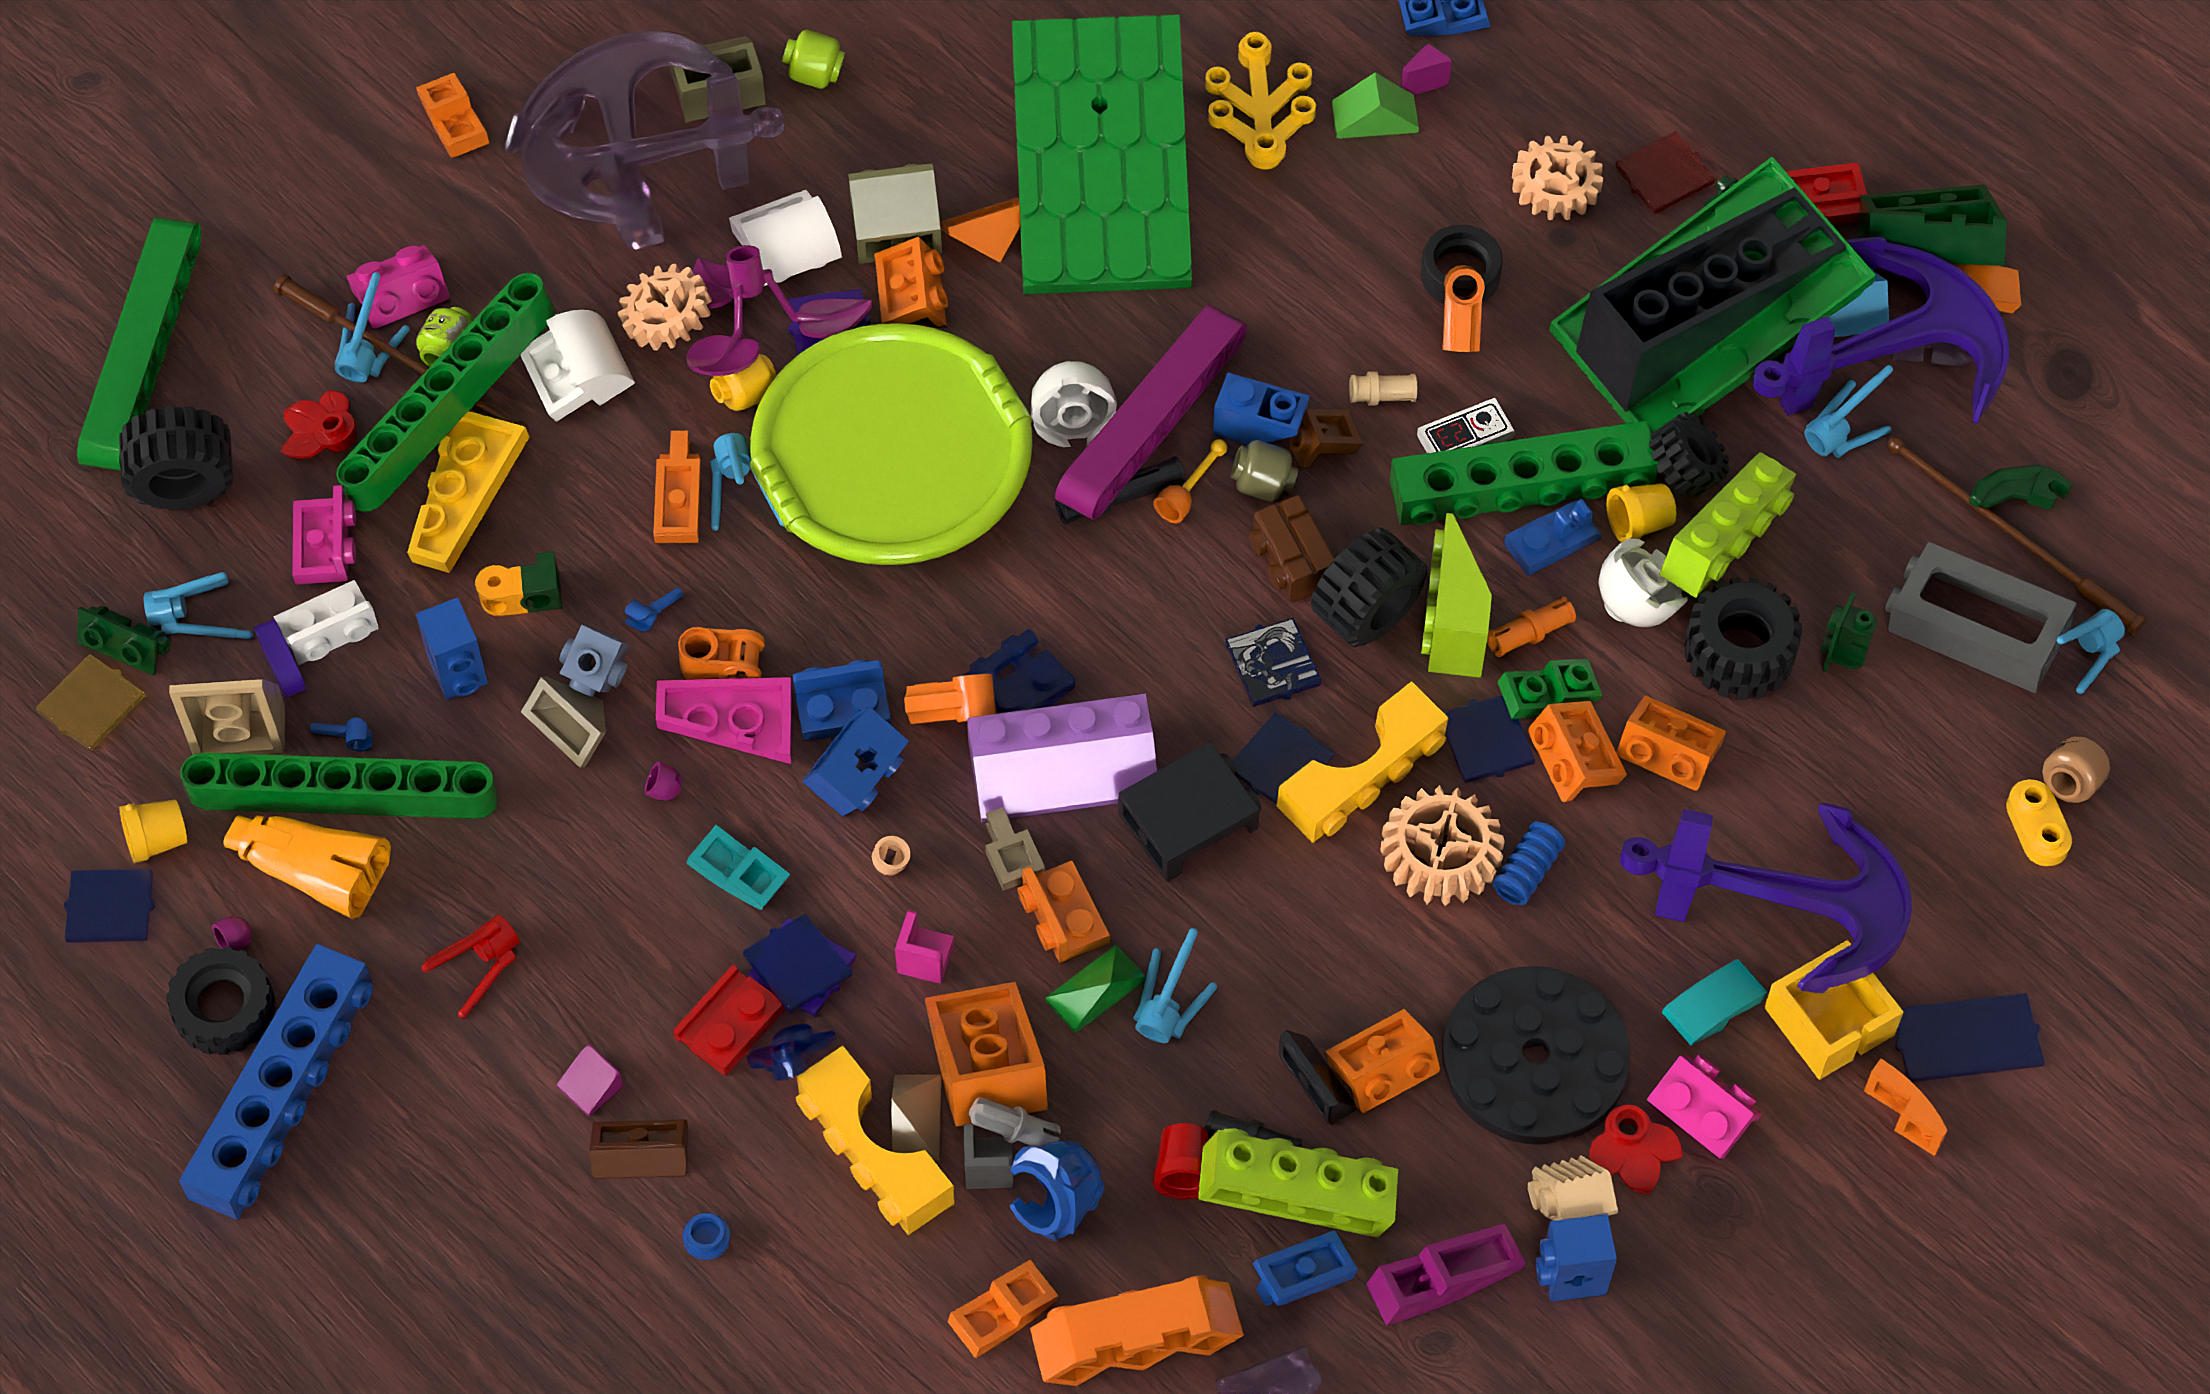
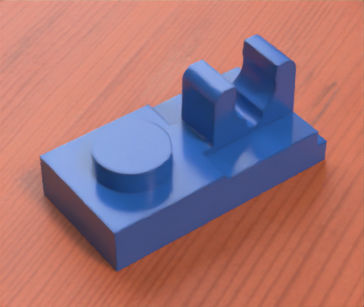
(1552, 537)
(1304, 1269)

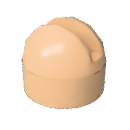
(900, 859)

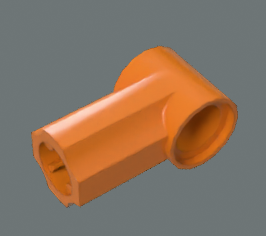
(1462, 314)
(951, 700)

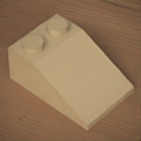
(231, 716)

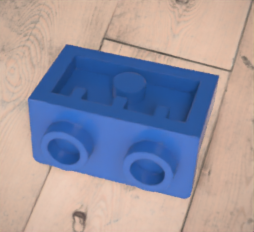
(833, 695)

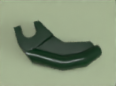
(2022, 482)

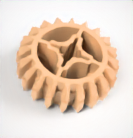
(1410, 831)

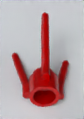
(490, 941)

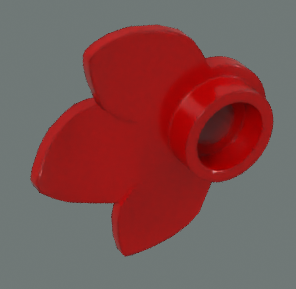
(319, 426)
(1636, 1155)

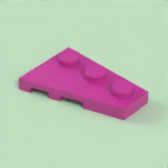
(732, 713)

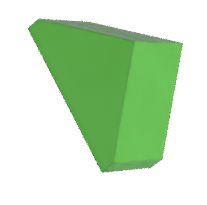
(1374, 109)

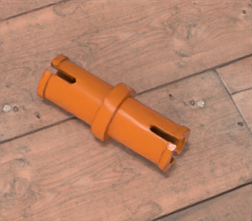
(1531, 626)

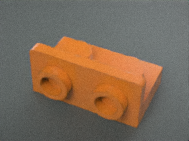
(911, 283)
(1670, 742)
(1575, 748)
(1064, 910)
(1385, 1060)

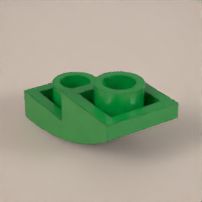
(1559, 682)

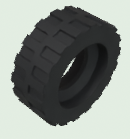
(209, 968)

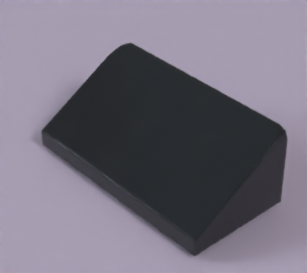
(1315, 1077)

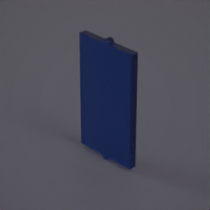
(1968, 1037)

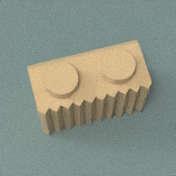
(1572, 1190)

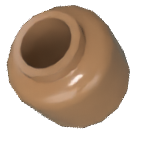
(2076, 769)

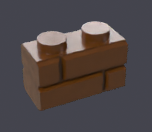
(1292, 547)

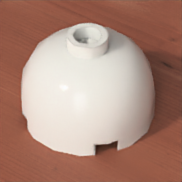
(1071, 403)
(1635, 589)

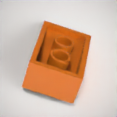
(987, 1050)

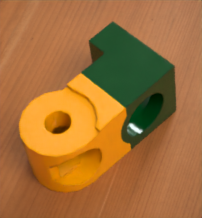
(521, 587)

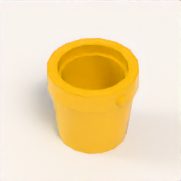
(1640, 510)
(152, 828)

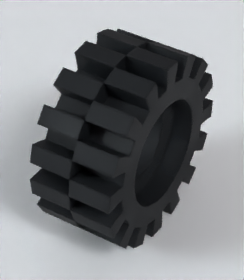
(1689, 454)

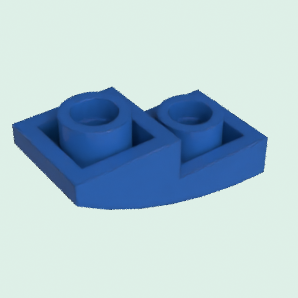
(1443, 16)

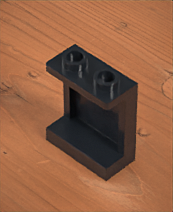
(1187, 808)

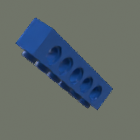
(322, 977)

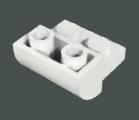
(790, 234)
(576, 363)

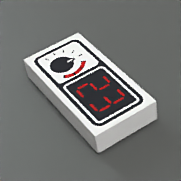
(1467, 428)

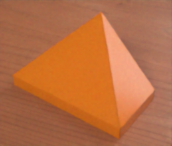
(987, 229)

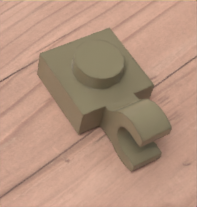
(1010, 851)

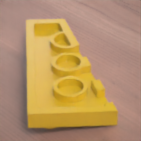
(467, 478)

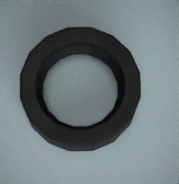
(1461, 239)

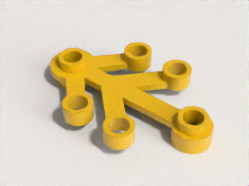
(1260, 105)

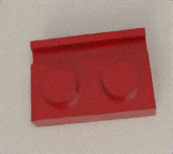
(1833, 190)
(728, 1020)

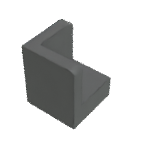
(987, 1161)

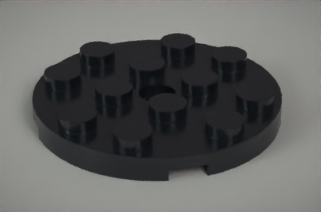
(1525, 1098)

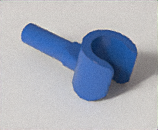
(643, 616)
(356, 733)

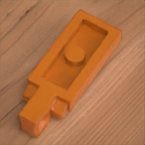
(677, 493)

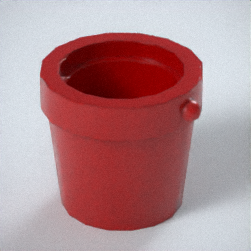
(1180, 1161)

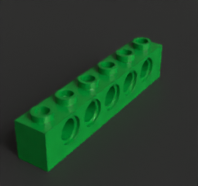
(1501, 463)

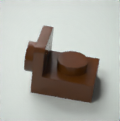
(1324, 433)

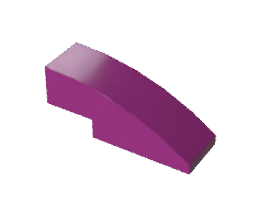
(1444, 1273)

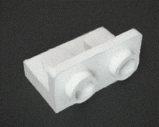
(327, 622)

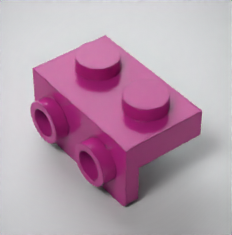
(405, 285)
(322, 538)
(1705, 1104)

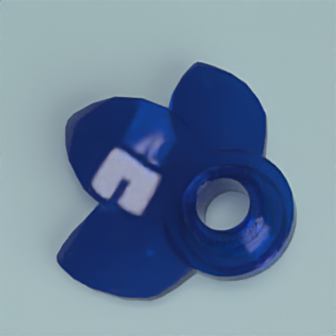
(790, 1051)

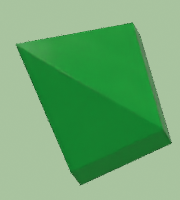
(1095, 989)

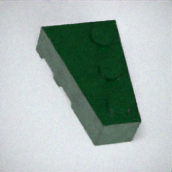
(1948, 222)

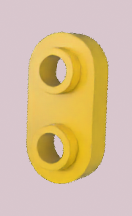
(2037, 819)

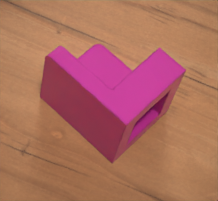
(922, 951)

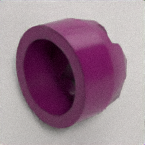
(663, 782)
(232, 932)

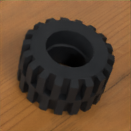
(176, 458)
(1369, 587)
(1746, 608)

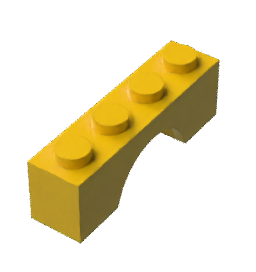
(1323, 796)
(908, 1184)

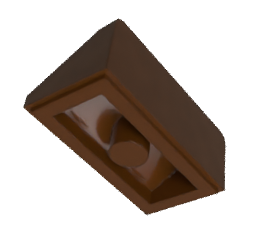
(639, 1148)

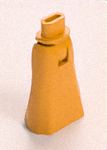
(323, 862)

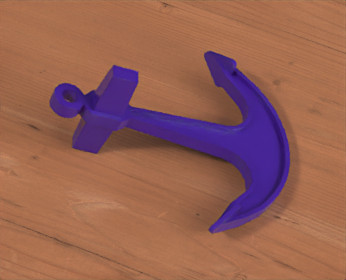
(1954, 314)
(1870, 906)

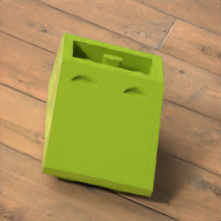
(1455, 606)

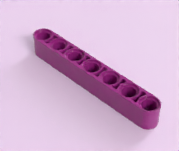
(1150, 412)

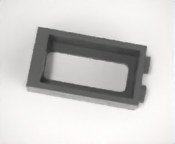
(1968, 640)

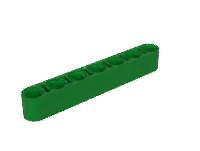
(140, 339)
(445, 392)
(322, 773)

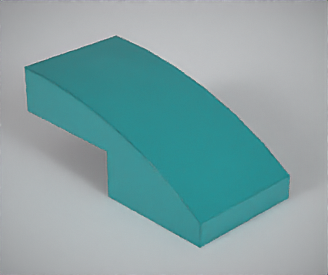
(736, 869)
(1714, 1001)

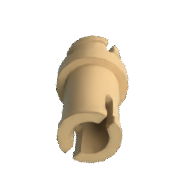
(1378, 388)

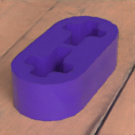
(279, 658)

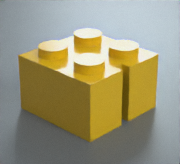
(1834, 1023)

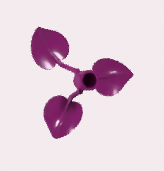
(745, 278)

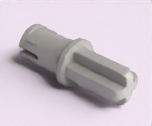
(1012, 1123)

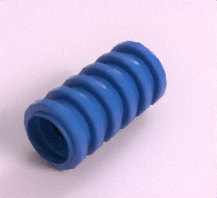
(1528, 863)

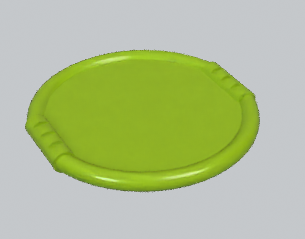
(891, 444)

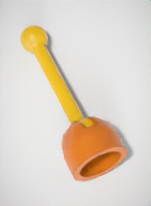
(1175, 500)

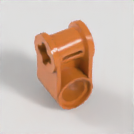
(723, 653)

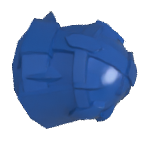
(1070, 1182)

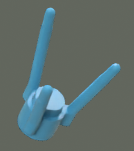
(357, 355)
(1830, 428)
(734, 462)
(168, 605)
(2096, 635)
(1159, 1017)

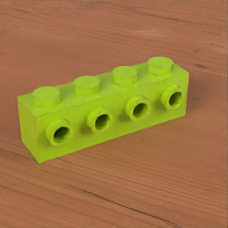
(1728, 524)
(1298, 1183)

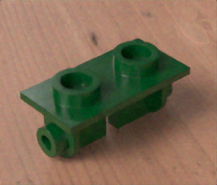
(112, 636)
(1848, 636)

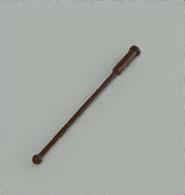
(331, 314)
(2085, 586)

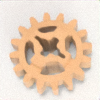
(1557, 177)
(664, 307)

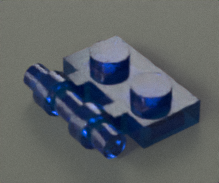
(1035, 683)

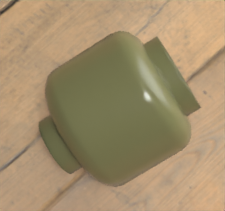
(1263, 470)

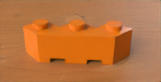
(1135, 1329)

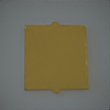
(90, 702)

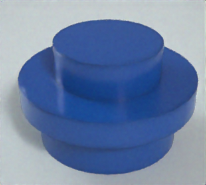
(706, 1236)

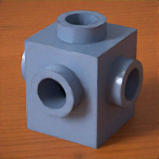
(609, 658)

